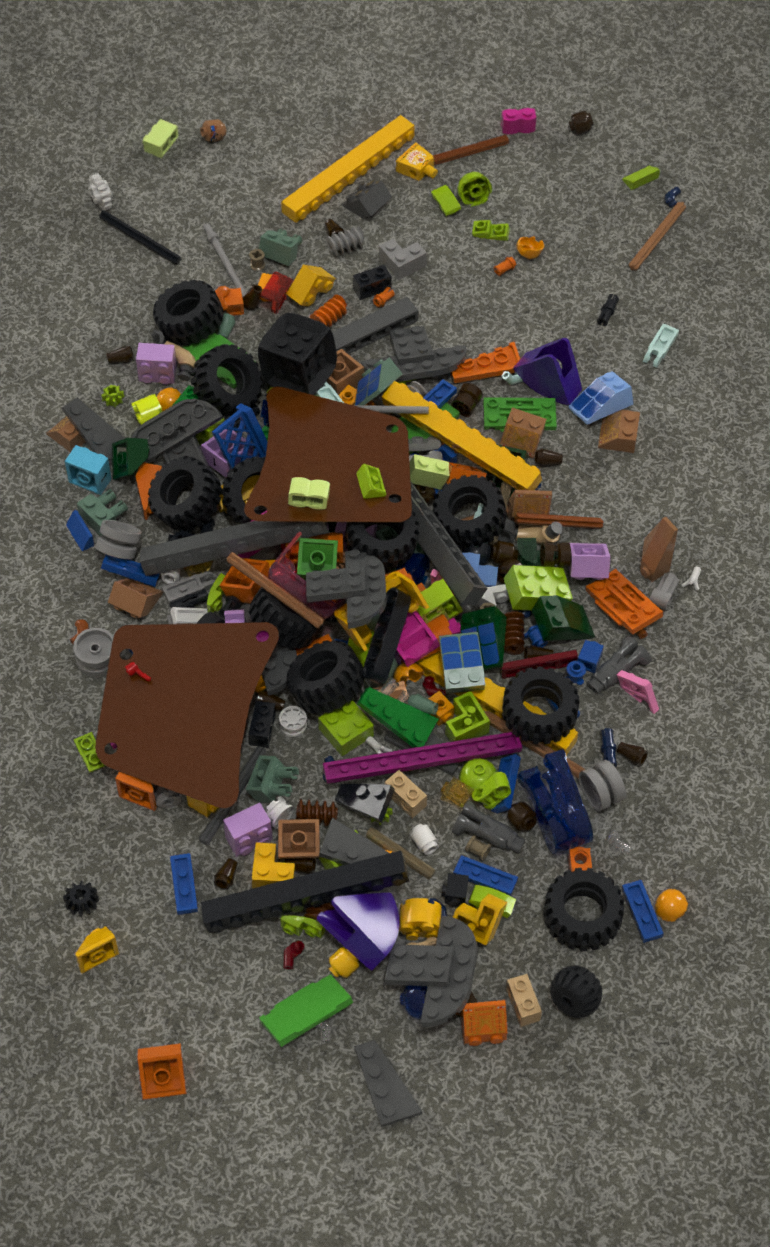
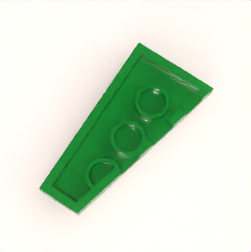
(402, 719)

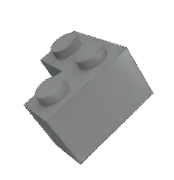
(402, 261)

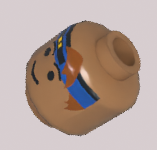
(213, 130)

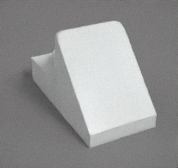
(494, 594)

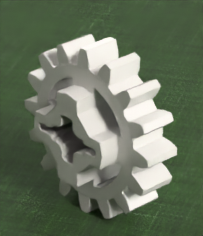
(100, 192)

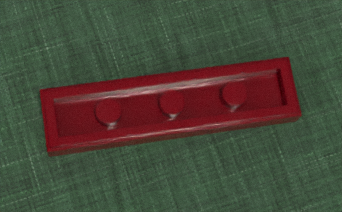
(553, 661)

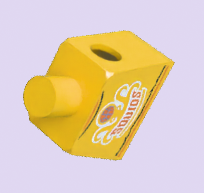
(416, 163)

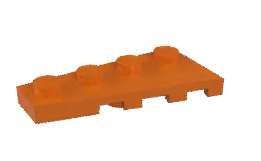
(487, 365)

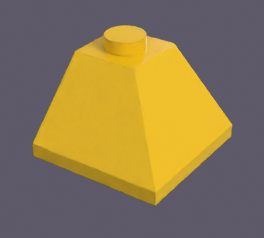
(96, 949)

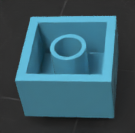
(88, 469)

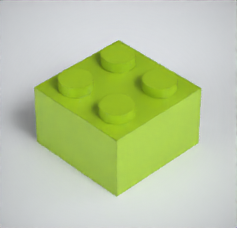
(346, 727)

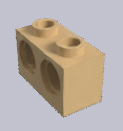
(407, 794)
(523, 1000)

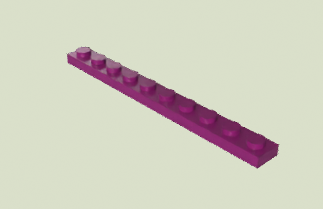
(421, 757)

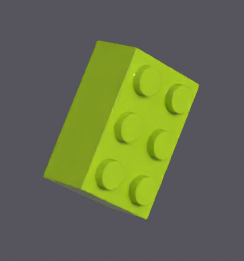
(528, 583)

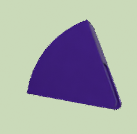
(543, 373)
(374, 922)

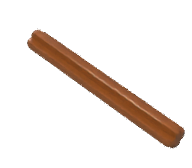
(470, 149)
(565, 521)

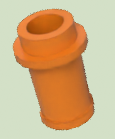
(506, 265)
(384, 296)

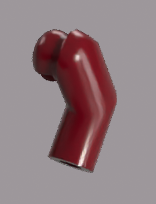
(430, 687)
(292, 952)

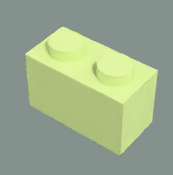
(160, 138)
(428, 471)

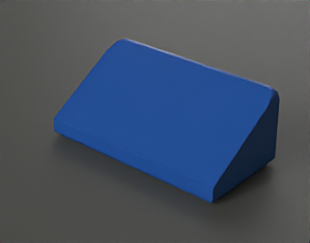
(80, 531)

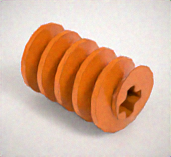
(330, 311)

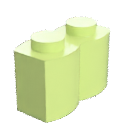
(309, 493)

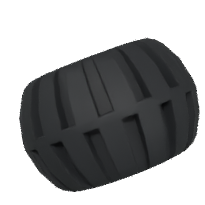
(576, 991)

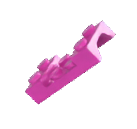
(415, 640)

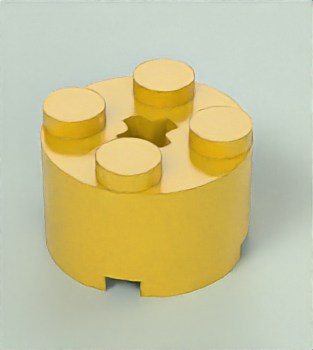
(419, 918)

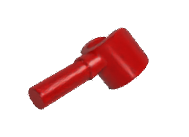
(132, 668)

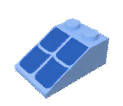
(602, 398)

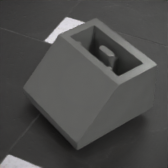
(367, 199)

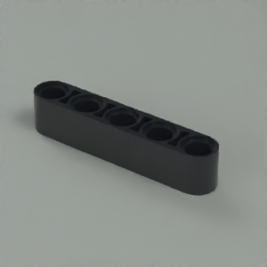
(386, 636)

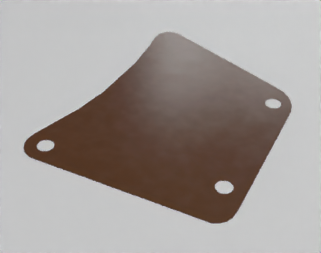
(330, 443)
(193, 713)

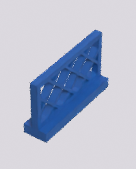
(254, 435)

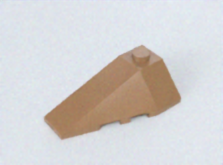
(658, 550)

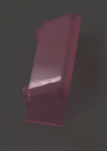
(283, 575)

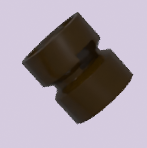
(467, 399)
(562, 554)

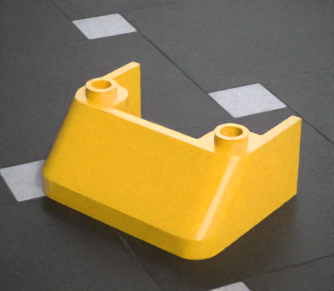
(362, 634)

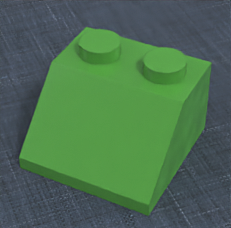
(316, 555)

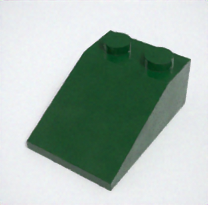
(561, 619)

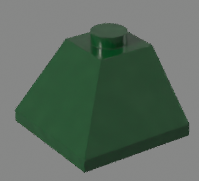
(128, 456)

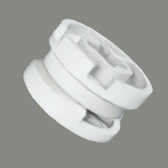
(293, 722)
(279, 811)

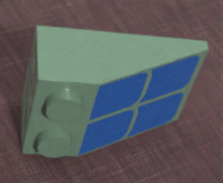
(376, 381)
(462, 662)

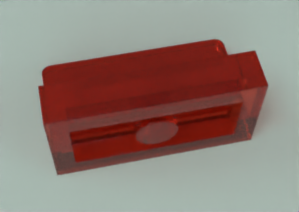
(276, 290)

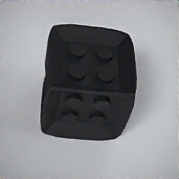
(297, 353)

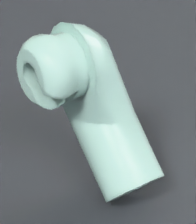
(511, 379)

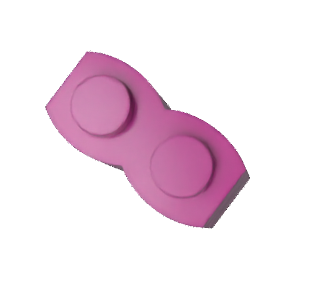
(518, 121)

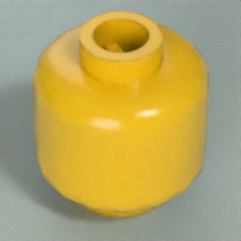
(343, 963)

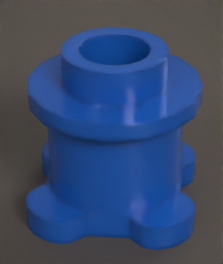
(535, 636)
(576, 671)

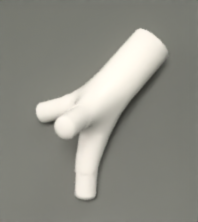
(693, 579)
(377, 746)

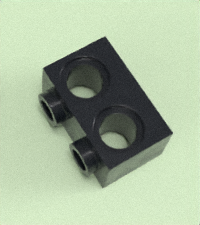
(371, 282)
(262, 724)

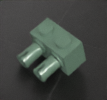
(279, 246)
(94, 510)
(267, 779)

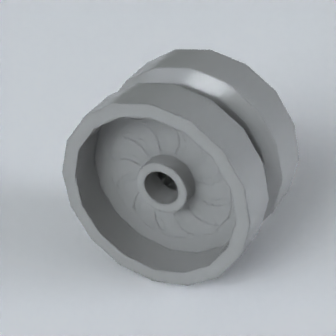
(118, 539)
(93, 651)
(602, 785)

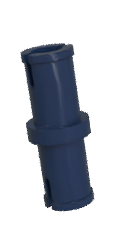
(608, 747)

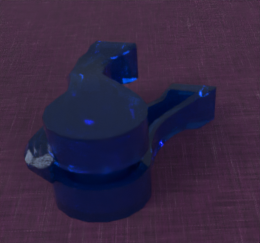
(562, 813)

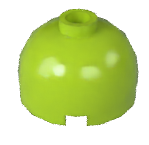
(475, 185)
(476, 772)

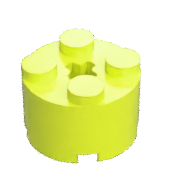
(147, 408)

